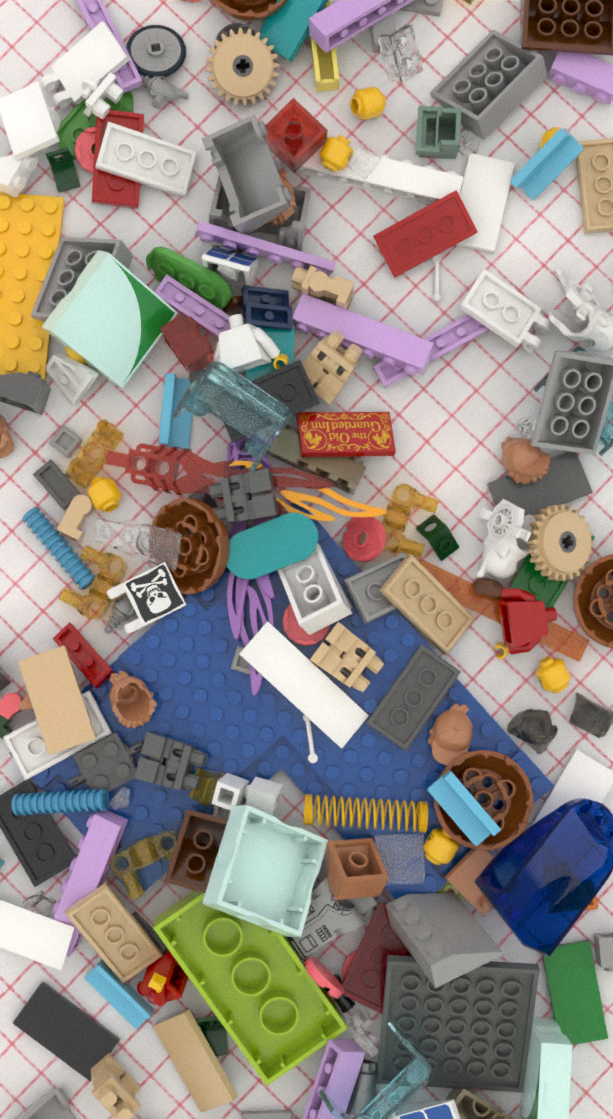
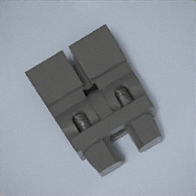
(251, 483)
(168, 764)

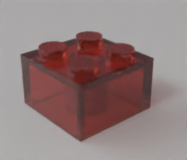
(295, 135)
(187, 344)

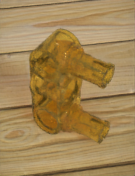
(104, 438)
(398, 515)
(101, 584)
(139, 856)

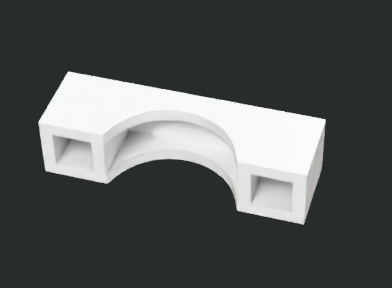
(16, 172)
(227, 794)

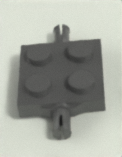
(106, 763)

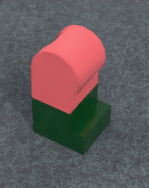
(8, 709)

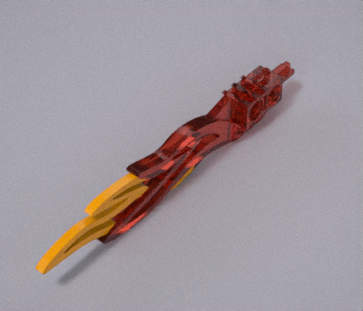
(197, 482)

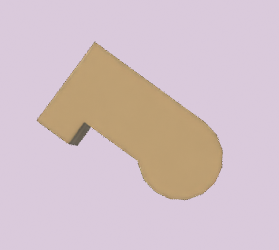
(75, 516)

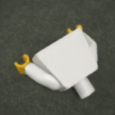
(246, 347)

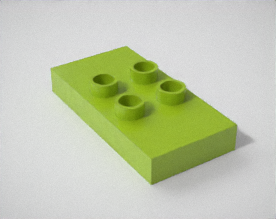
(251, 985)

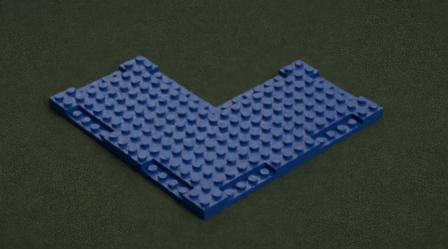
(251, 736)

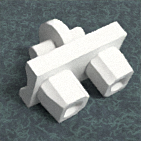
(96, 103)

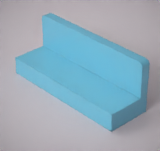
(547, 163)
(175, 431)
(463, 808)
(119, 995)

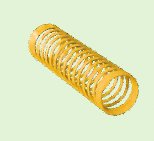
(422, 813)

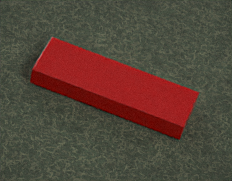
(84, 655)

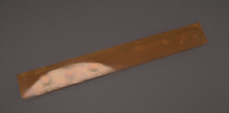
(558, 638)

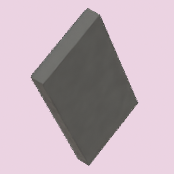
(561, 485)
(413, 697)

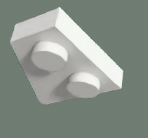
(70, 376)

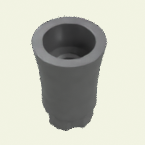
(364, 1089)

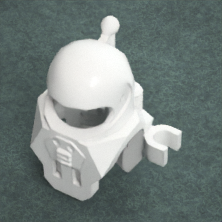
(593, 320)
(505, 539)

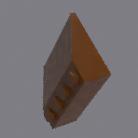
(567, 26)

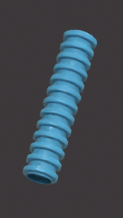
(59, 548)
(60, 802)

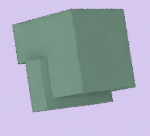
(438, 132)

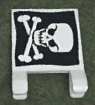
(151, 595)

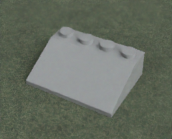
(490, 82)
(66, 266)
(574, 402)
(441, 935)

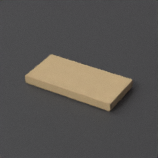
(596, 185)
(426, 604)
(57, 700)
(113, 932)
(195, 1061)

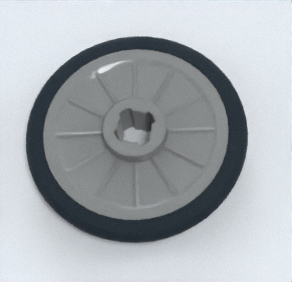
(156, 50)

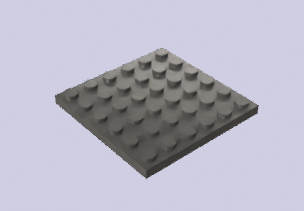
(467, 1028)

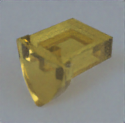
(205, 792)

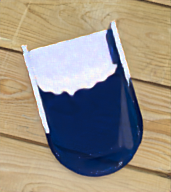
(551, 873)

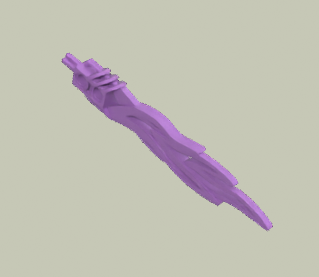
(237, 615)

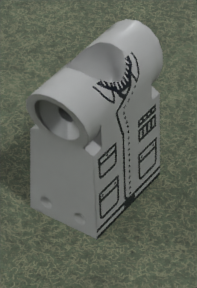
(325, 920)

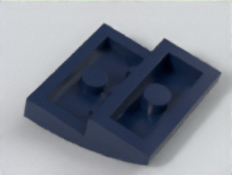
(266, 307)

